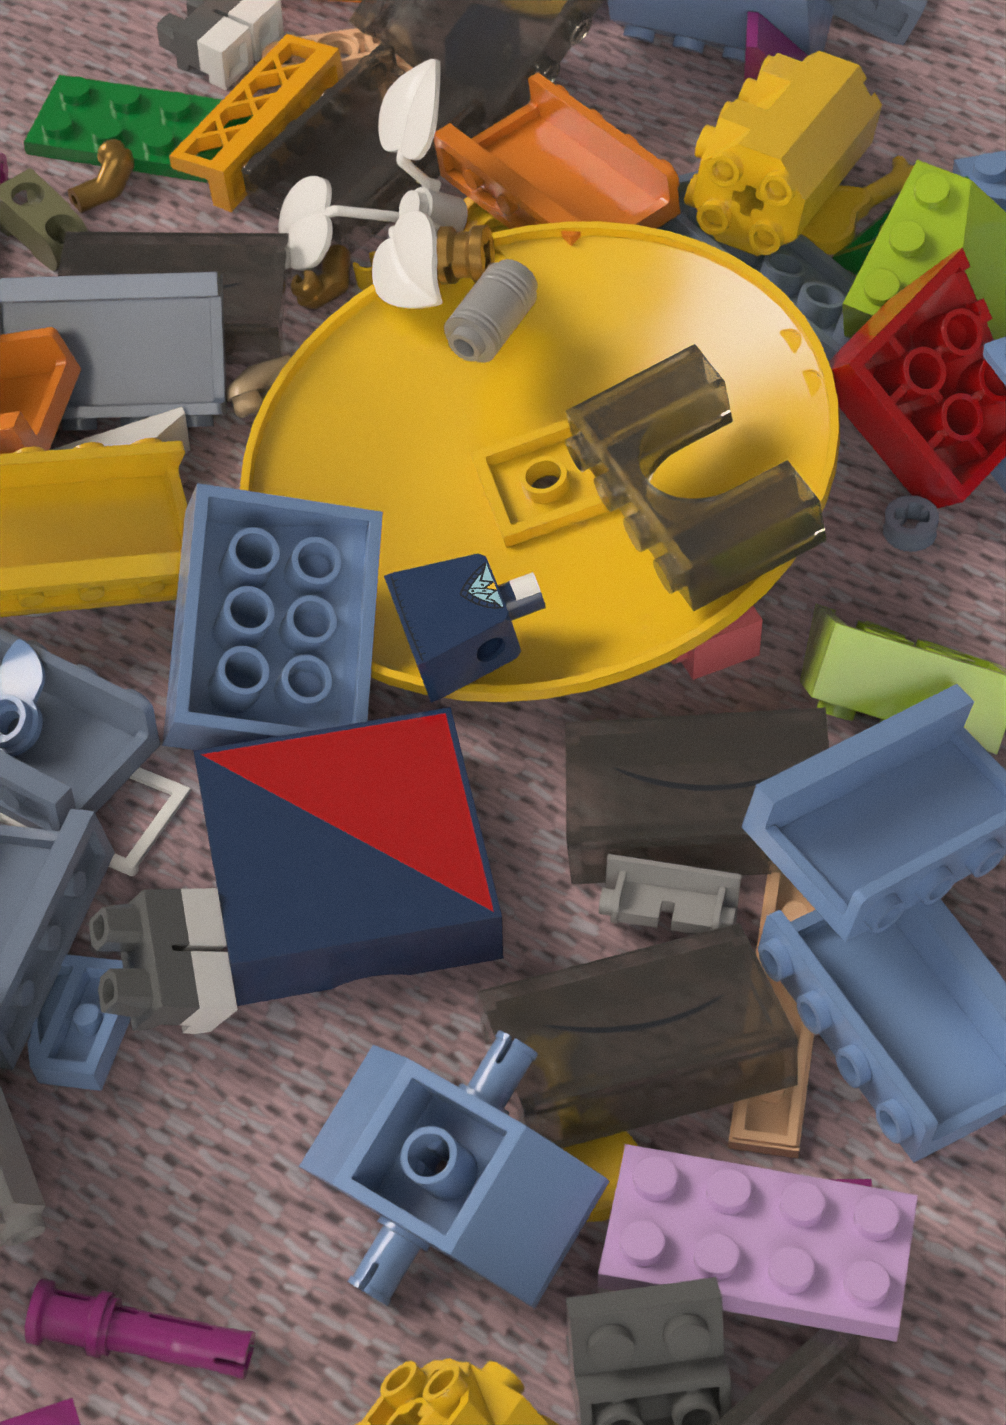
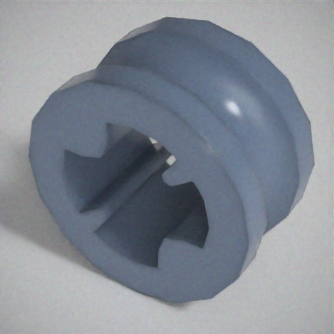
(911, 508)

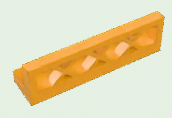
(271, 113)

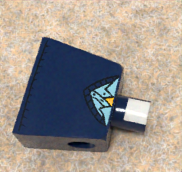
(460, 619)

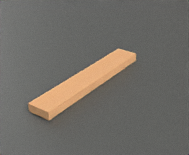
(775, 1119)

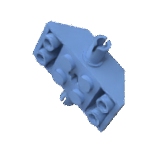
(497, 1208)

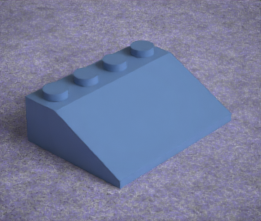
(722, 22)
(270, 618)

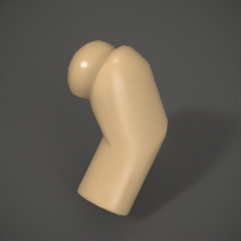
(256, 379)

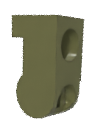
(41, 220)

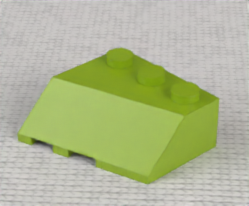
(926, 224)
(884, 674)

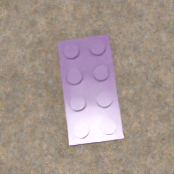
(770, 1237)

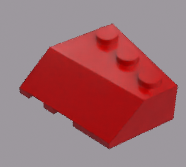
(924, 389)

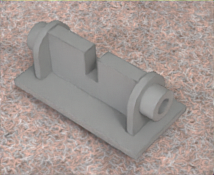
(643, 888)

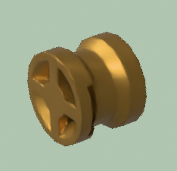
(463, 253)

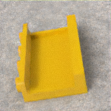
(90, 526)

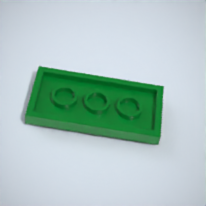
(148, 121)

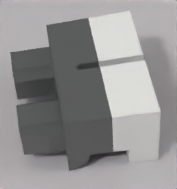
(221, 36)
(168, 959)

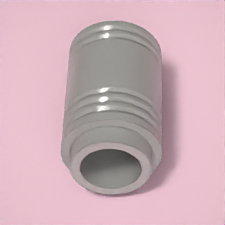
(491, 311)

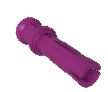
(106, 1325)

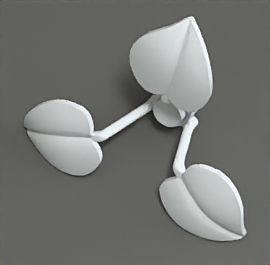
(407, 261)

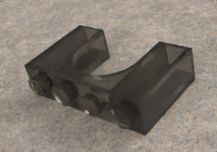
(702, 542)

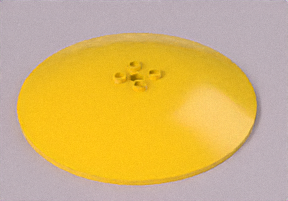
(450, 446)

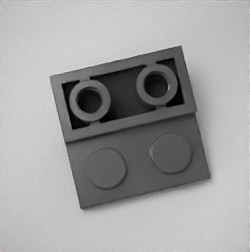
(649, 1355)

